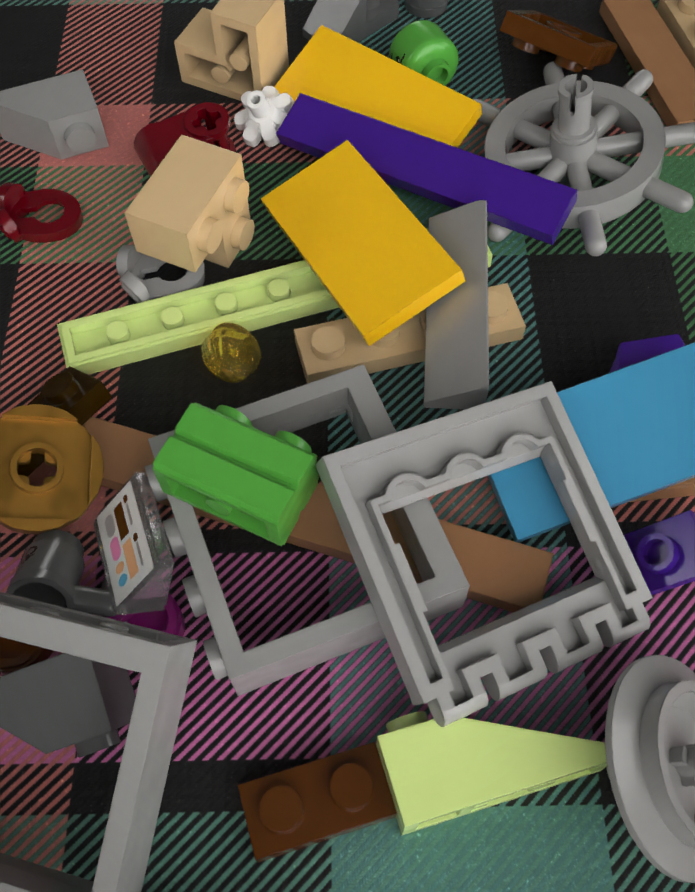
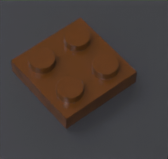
(572, 45)

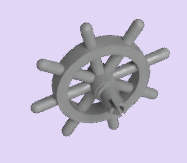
(576, 149)

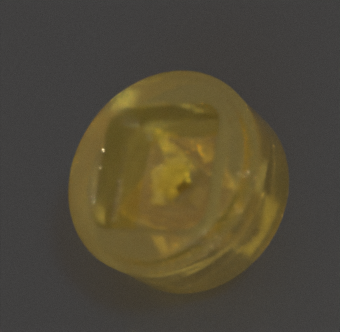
(231, 352)

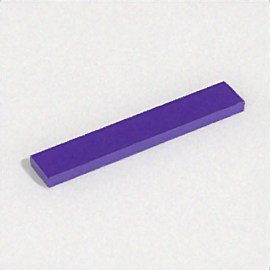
(433, 168)

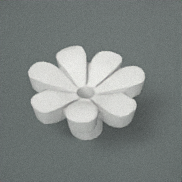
(262, 115)

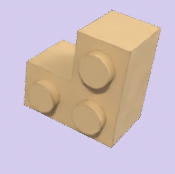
(235, 47)
(193, 207)

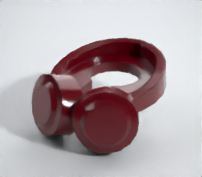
(16, 204)

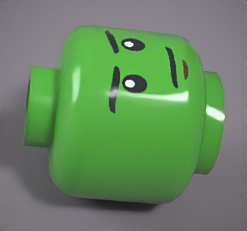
(426, 50)

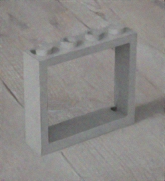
(443, 579)
(149, 744)

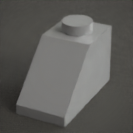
(53, 116)

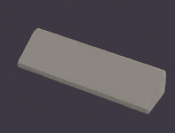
(458, 322)

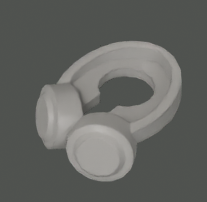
(133, 267)

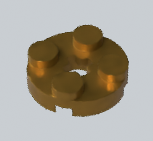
(64, 445)

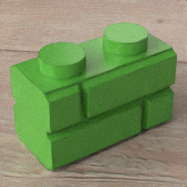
(238, 471)

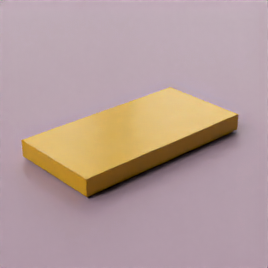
(378, 87)
(362, 242)

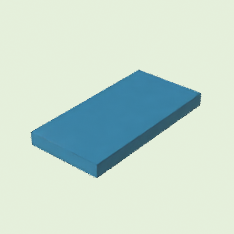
(633, 431)

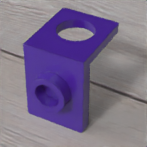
(665, 552)

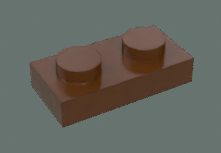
(316, 801)

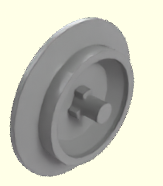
(654, 760)

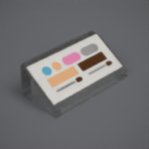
(134, 549)

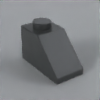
(67, 704)

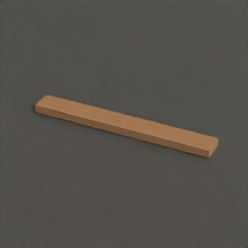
(495, 568)

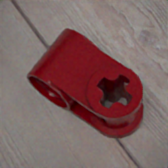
(158, 138)

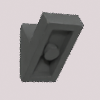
(351, 17)

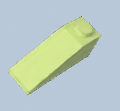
(474, 766)

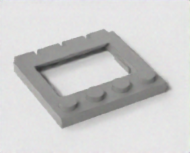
(519, 646)

